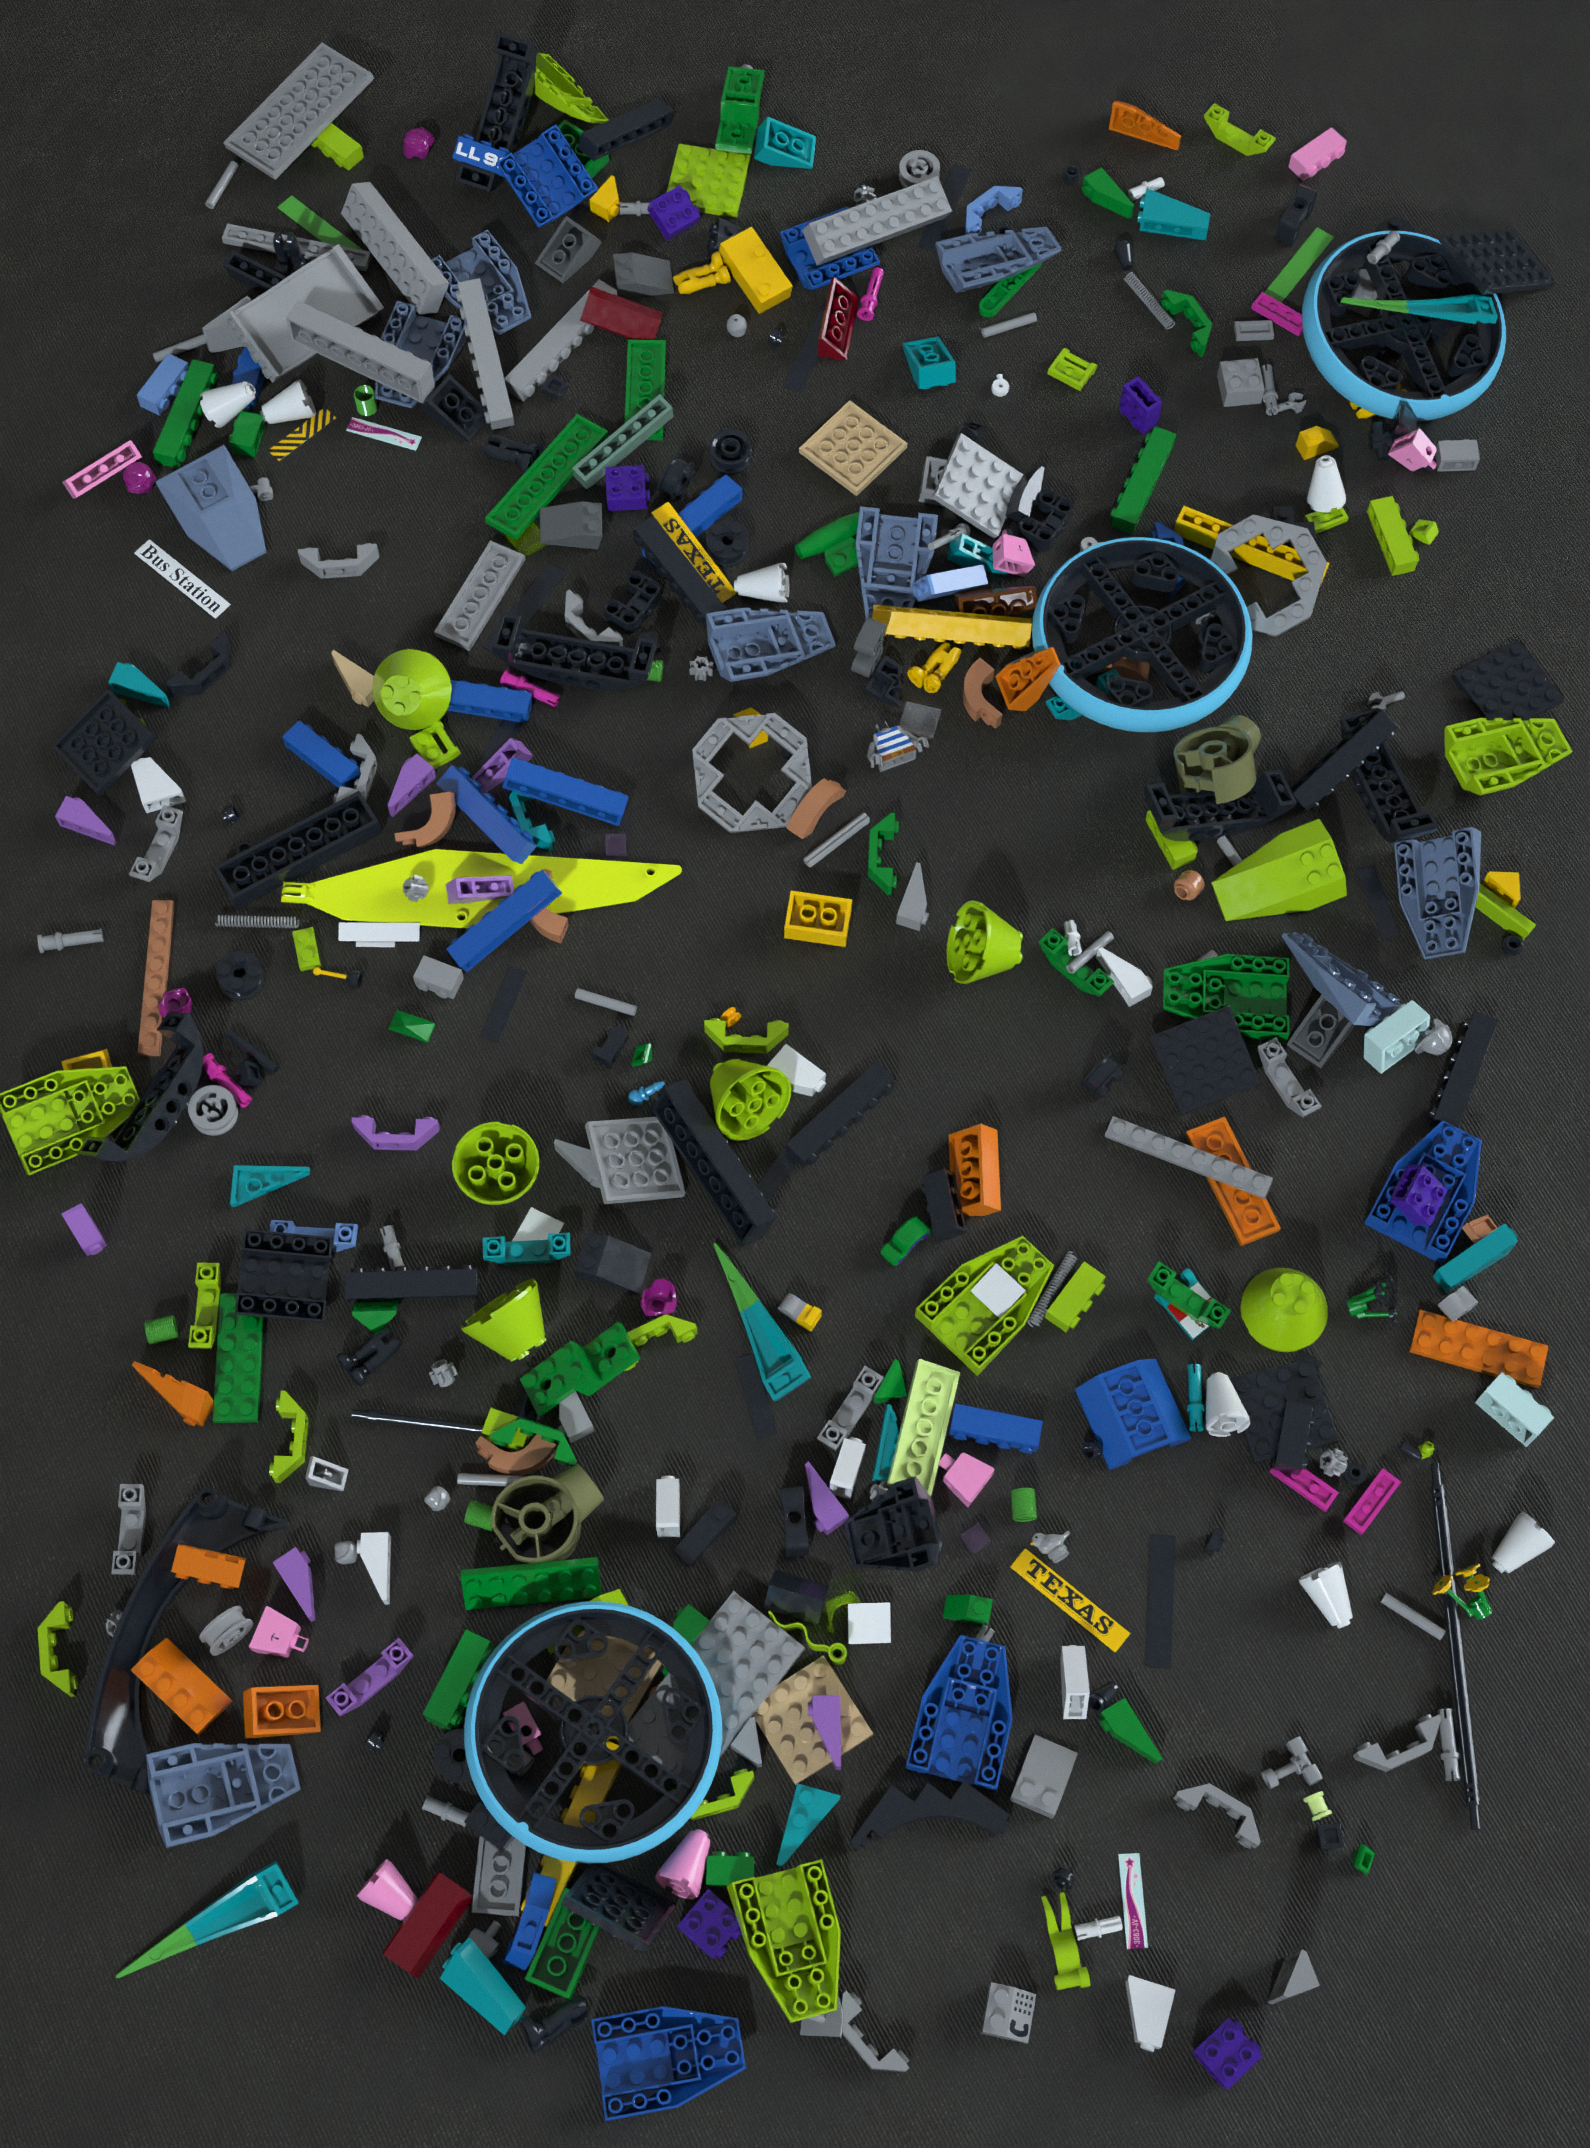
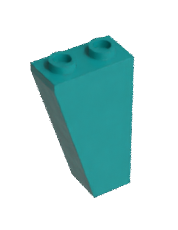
(1172, 217)
(1476, 1258)
(481, 1986)

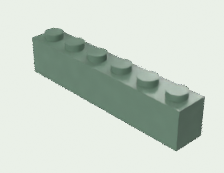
(623, 441)

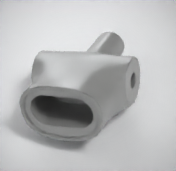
(485, 1940)

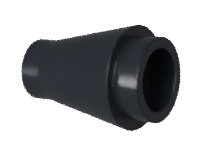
(1124, 254)
(1101, 1697)

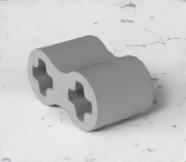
(1458, 1304)

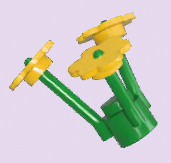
(1478, 1605)

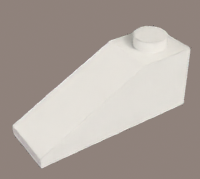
(1127, 978)
(376, 1555)

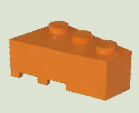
(208, 1566)

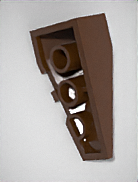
(997, 601)

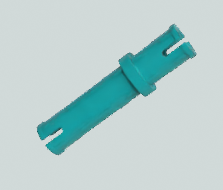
(1195, 1405)

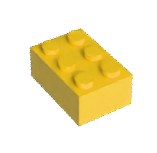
(818, 918)

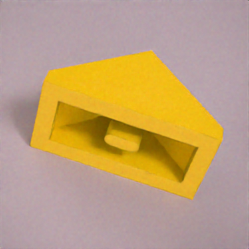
(1504, 885)

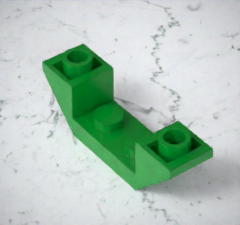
(1177, 302)
(882, 831)
(1084, 978)
(1186, 1300)
(506, 1432)

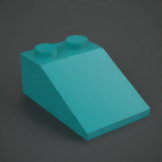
(784, 145)
(930, 363)

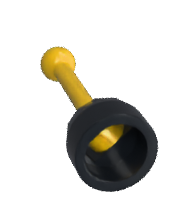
(353, 978)

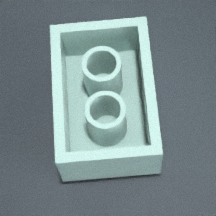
(1395, 1036)
(1514, 1409)

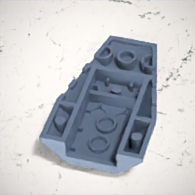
(987, 259)
(892, 556)
(764, 641)
(215, 1786)

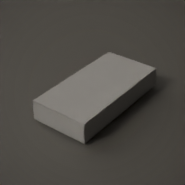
(1253, 330)

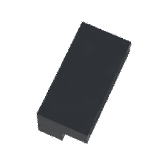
(796, 1597)

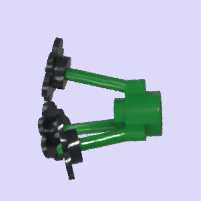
(1357, 1303)

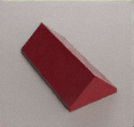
(620, 315)
(837, 321)
(428, 1925)

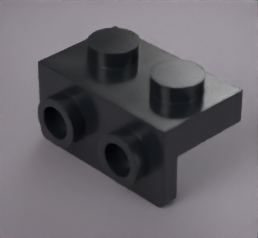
(720, 232)

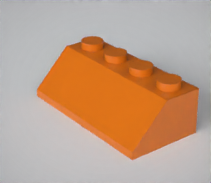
(976, 1169)
(181, 1686)

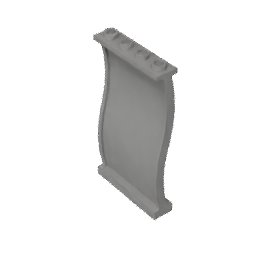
(327, 285)

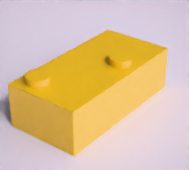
(755, 270)

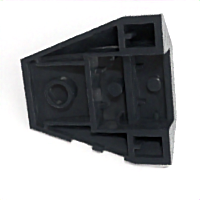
(895, 1530)

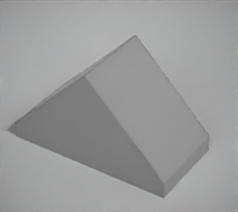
(326, 1474)
(747, 1743)

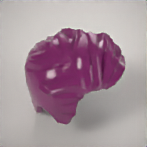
(417, 143)
(139, 478)
(175, 1002)
(659, 1298)

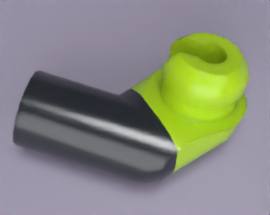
(1419, 1452)

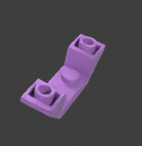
(424, 1131)
(372, 1680)

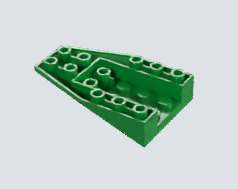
(1247, 984)

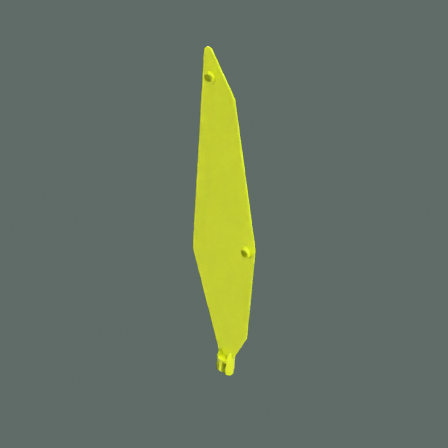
(378, 894)

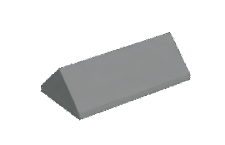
(1294, 1977)

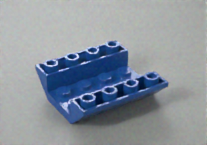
(547, 177)
(816, 276)
(1131, 1411)

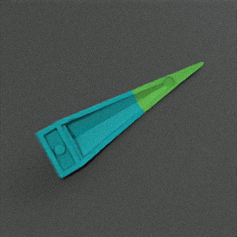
(1462, 308)
(776, 1357)
(252, 1900)

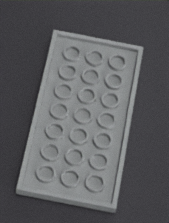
(298, 110)
(745, 1661)

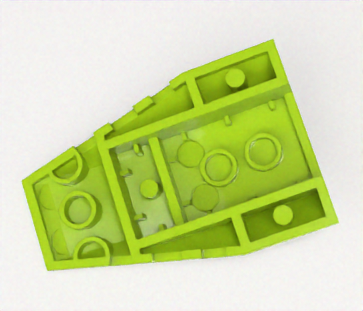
(558, 90)
(1502, 752)
(1283, 876)

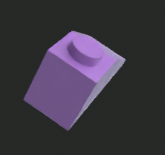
(495, 769)
(412, 779)
(80, 818)
(479, 889)
(84, 1230)
(825, 1507)
(297, 1575)
(827, 1722)

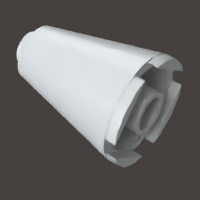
(226, 402)
(289, 405)
(1326, 486)
(765, 584)
(1224, 1407)
(1521, 1544)
(1329, 1593)

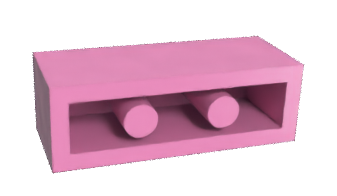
(1317, 154)

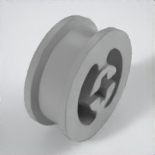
(919, 163)
(210, 1122)
(226, 1630)

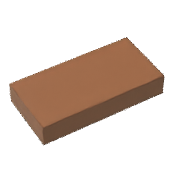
(1479, 1228)

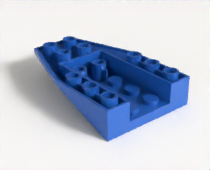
(1454, 1162)
(965, 1717)
(663, 2058)

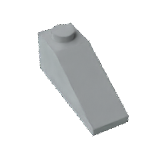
(914, 904)
(579, 1159)
(574, 1418)

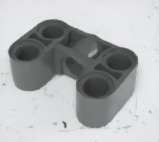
(869, 647)

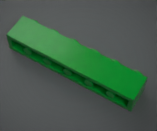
(184, 414)
(1143, 480)

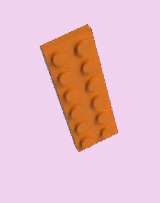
(1247, 1214)
(1478, 1348)

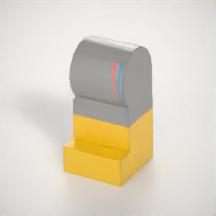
(800, 1312)

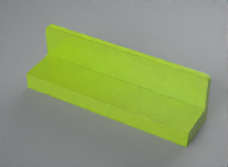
(1503, 913)

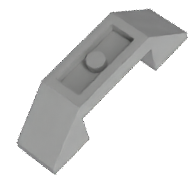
(349, 567)
(574, 622)
(361, 753)
(162, 846)
(1284, 1081)
(852, 1408)
(132, 1529)
(1373, 1755)
(1247, 1831)
(891, 2062)

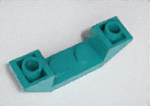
(1063, 711)
(541, 836)
(526, 1252)

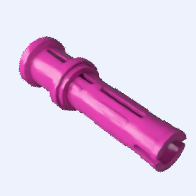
(876, 277)
(521, 683)
(218, 1074)

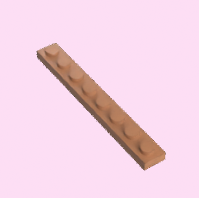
(155, 976)

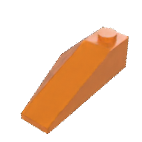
(1138, 124)
(1027, 679)
(187, 1399)

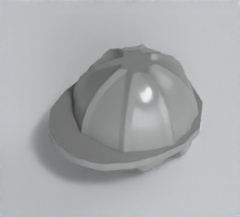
(1437, 1039)

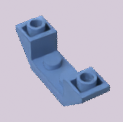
(1006, 196)
(343, 1235)

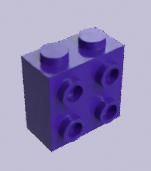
(674, 212)
(1140, 405)
(626, 488)
(1418, 1195)
(710, 1925)
(1227, 2053)

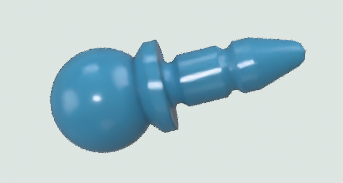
(637, 1097)

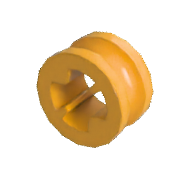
(730, 1016)

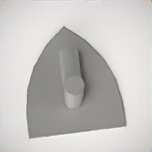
(824, 2025)

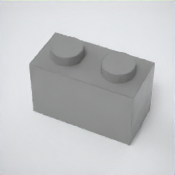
(1457, 455)
(438, 977)

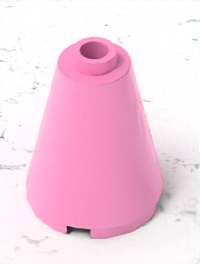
(686, 1866)
(388, 1892)

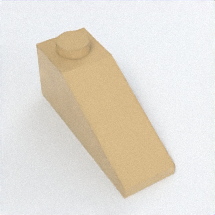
(356, 679)

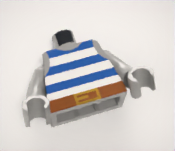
(893, 746)

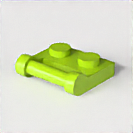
(1070, 373)
(428, 748)

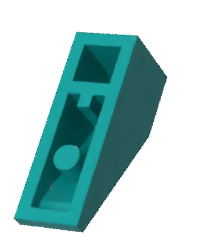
(970, 552)
(133, 683)

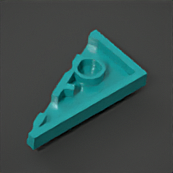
(256, 1181)
(886, 1446)
(806, 1812)

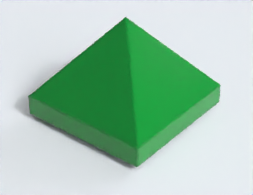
(642, 1054)
(1362, 1858)

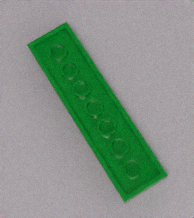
(545, 477)

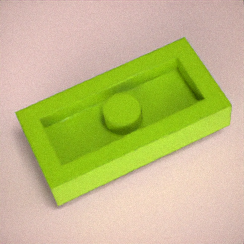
(1327, 520)
(306, 949)

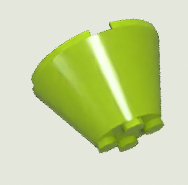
(412, 689)
(981, 944)
(748, 1097)
(495, 1163)
(1284, 1309)
(510, 1322)

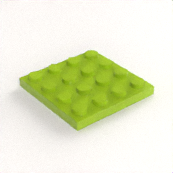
(711, 178)

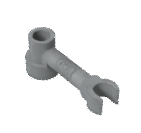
(262, 489)

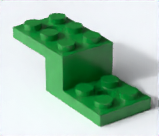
(740, 110)
(579, 1368)

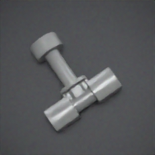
(1298, 1763)

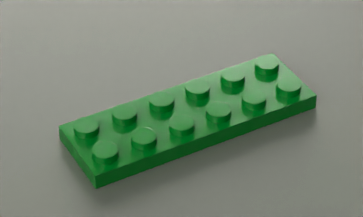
(644, 377)
(237, 1364)
(531, 1583)

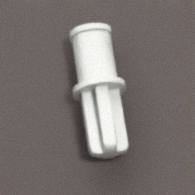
(1140, 190)
(1072, 937)
(1098, 1928)

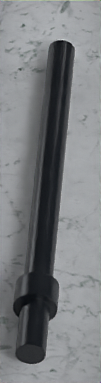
(375, 1416)

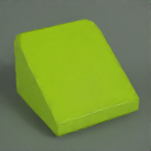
(1424, 531)

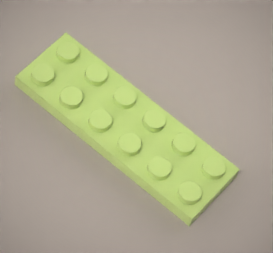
(924, 1424)

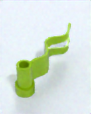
(834, 1649)
(1065, 1948)

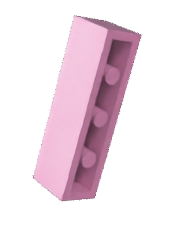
(102, 469)

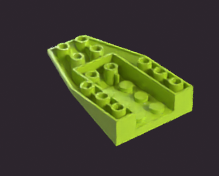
(60, 1110)
(966, 1322)
(792, 1937)

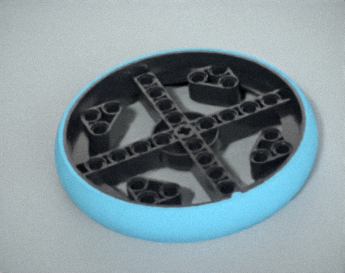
(1374, 382)
(1152, 564)
(483, 1727)

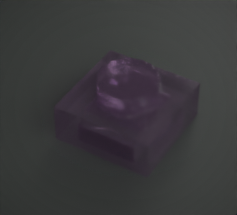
(616, 844)
(975, 1539)

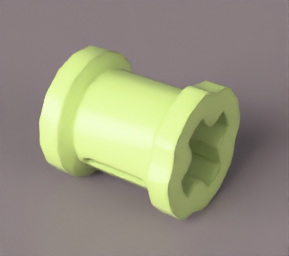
(1317, 1806)

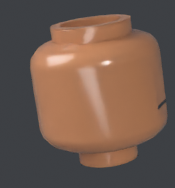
(1189, 885)

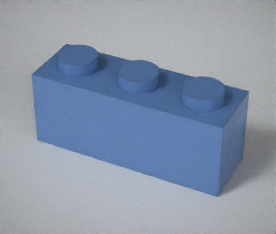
(163, 384)

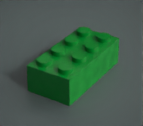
(457, 1681)
(563, 1952)

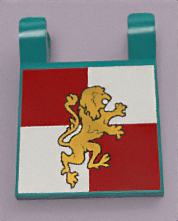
(1190, 1326)

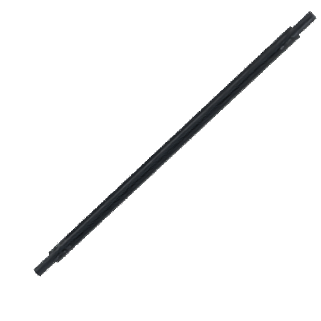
(1455, 1650)

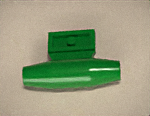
(835, 541)

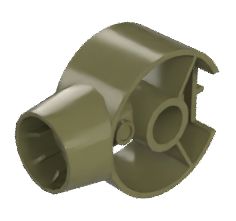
(1219, 759)
(574, 1492)

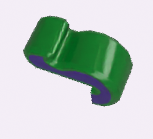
(904, 1240)

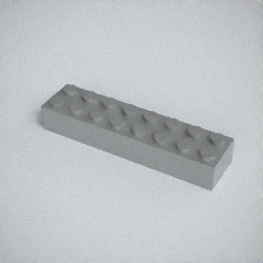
(877, 220)
(394, 248)
(360, 351)

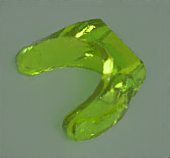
(833, 1604)

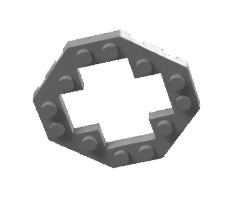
(1276, 535)
(747, 729)

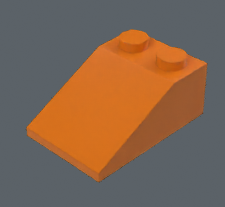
(281, 1711)

